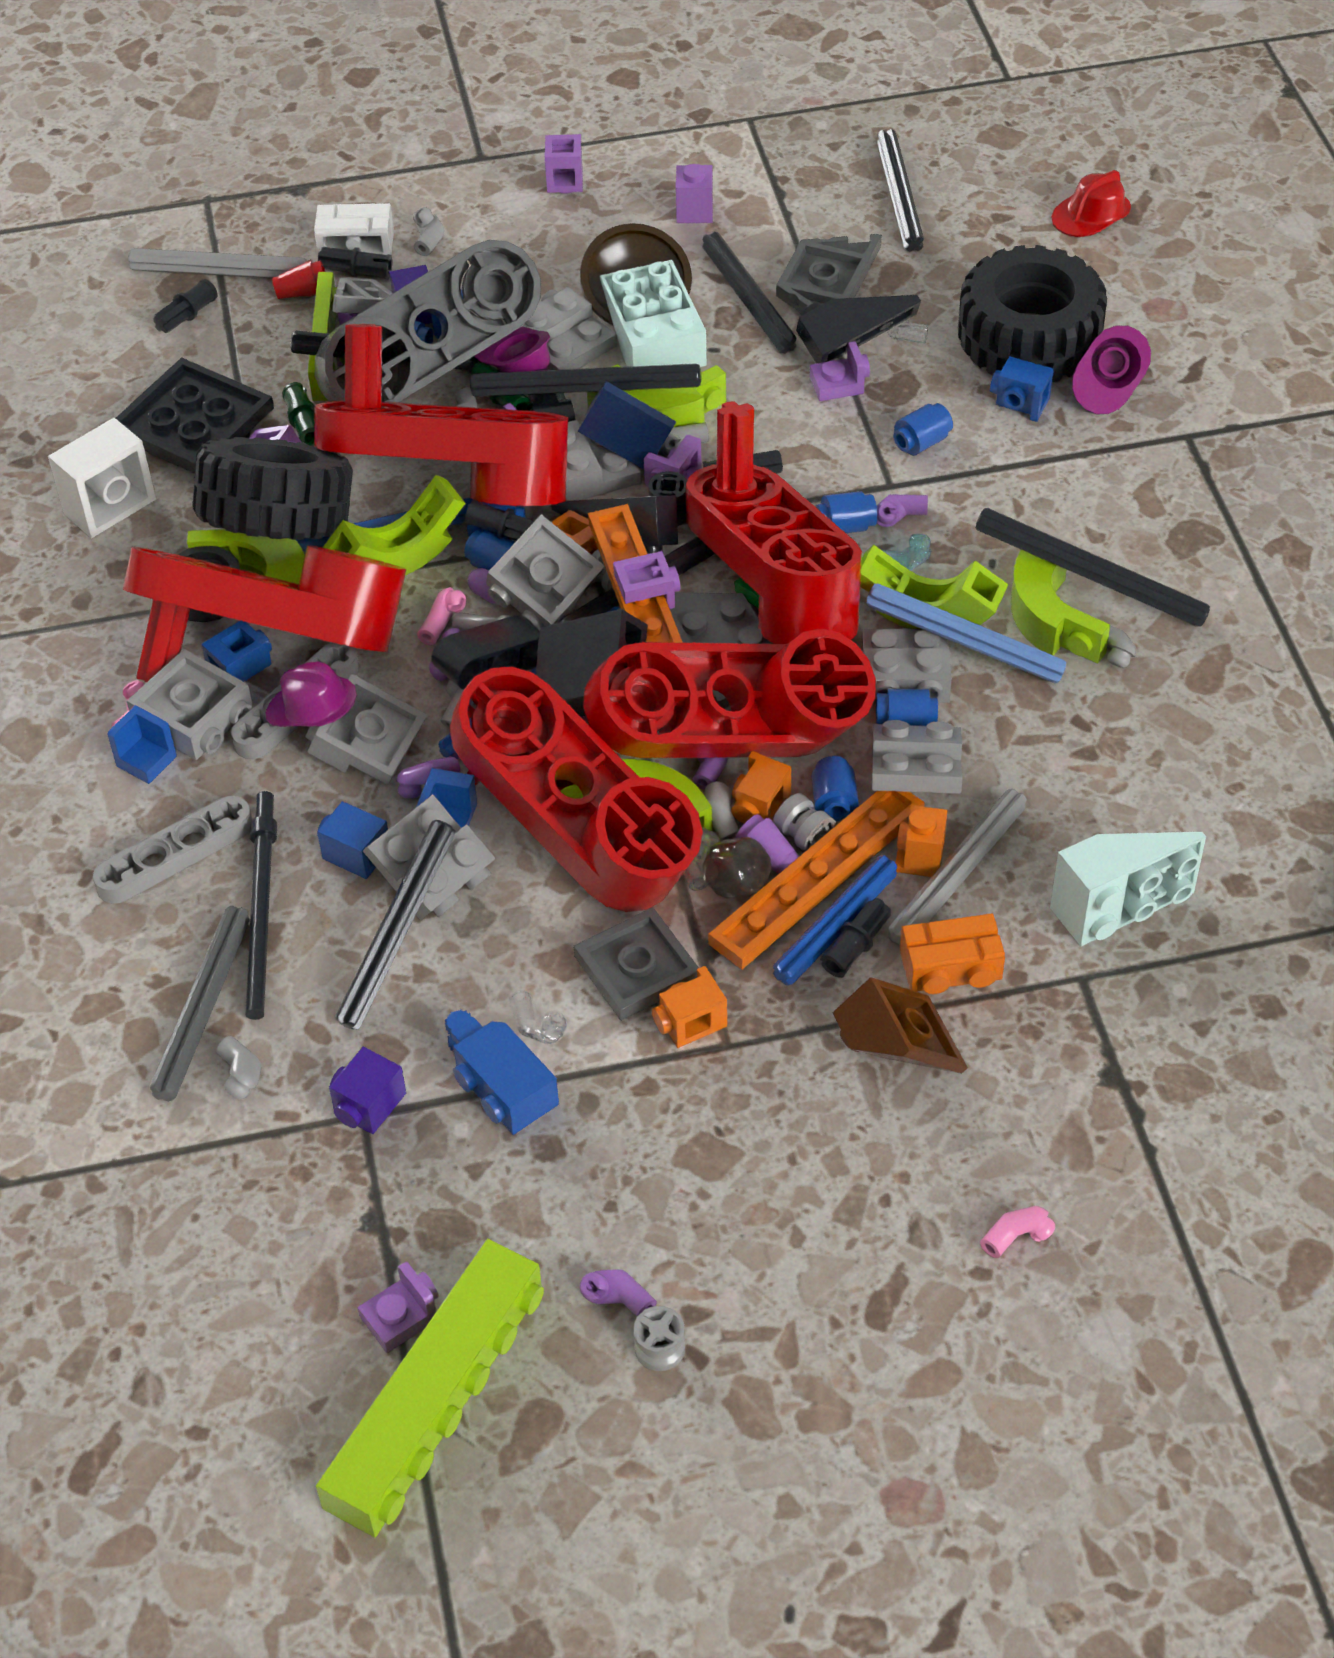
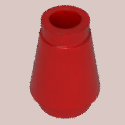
(298, 281)

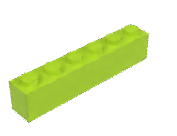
(430, 1389)

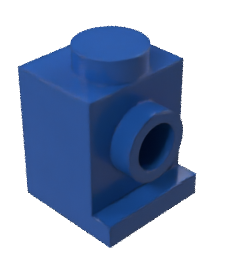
(1023, 386)
(239, 650)

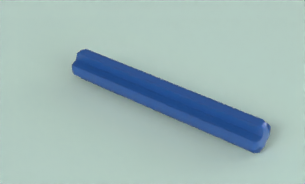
(827, 926)

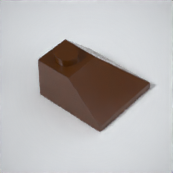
(897, 1027)

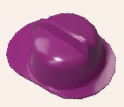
(518, 351)
(1111, 369)
(311, 697)

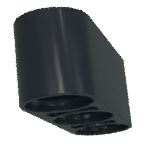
(488, 646)

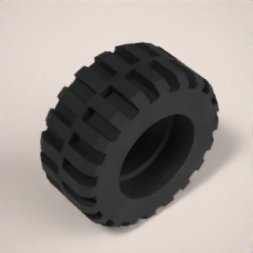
(1036, 282)
(271, 488)

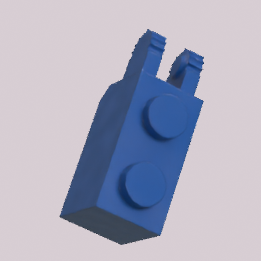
(500, 1071)

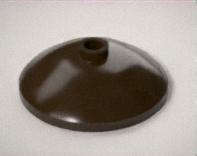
(624, 249)

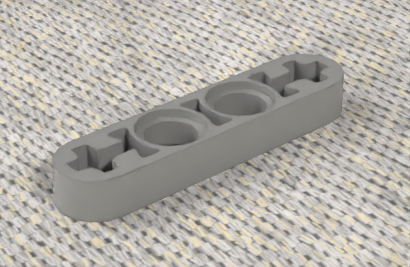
(270, 735)
(169, 844)

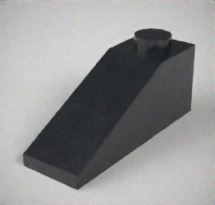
(832, 325)
(652, 515)

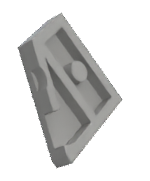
(357, 295)

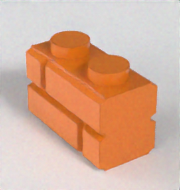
(952, 953)

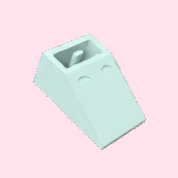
(654, 316)
(1123, 879)

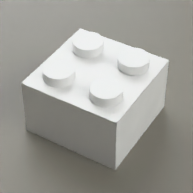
(102, 477)

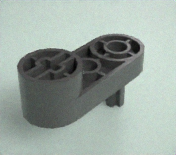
(496, 286)

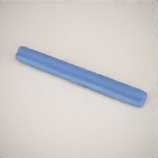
(966, 633)

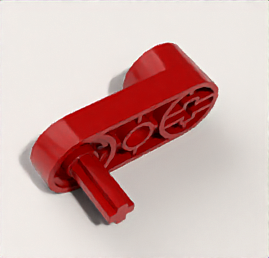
(512, 453)
(773, 538)
(336, 600)
(779, 696)
(627, 832)

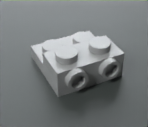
(573, 331)
(594, 468)
(543, 574)
(909, 661)
(195, 701)
(370, 735)
(917, 757)
(462, 864)

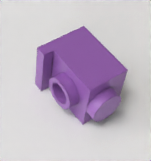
(563, 163)

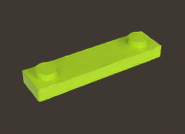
(323, 322)

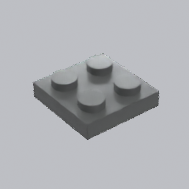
(635, 962)

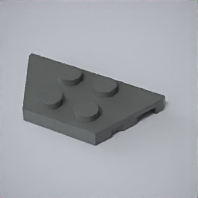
(826, 270)
(718, 620)

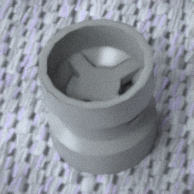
(801, 821)

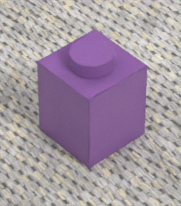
(694, 193)

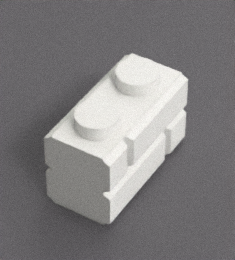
(355, 226)

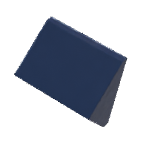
(625, 424)

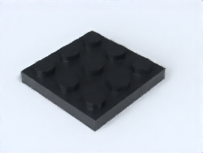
(191, 408)

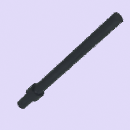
(263, 834)

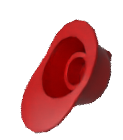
(1093, 206)

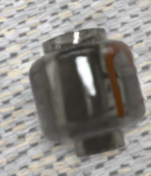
(737, 867)

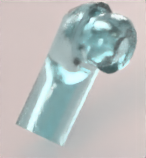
(915, 554)

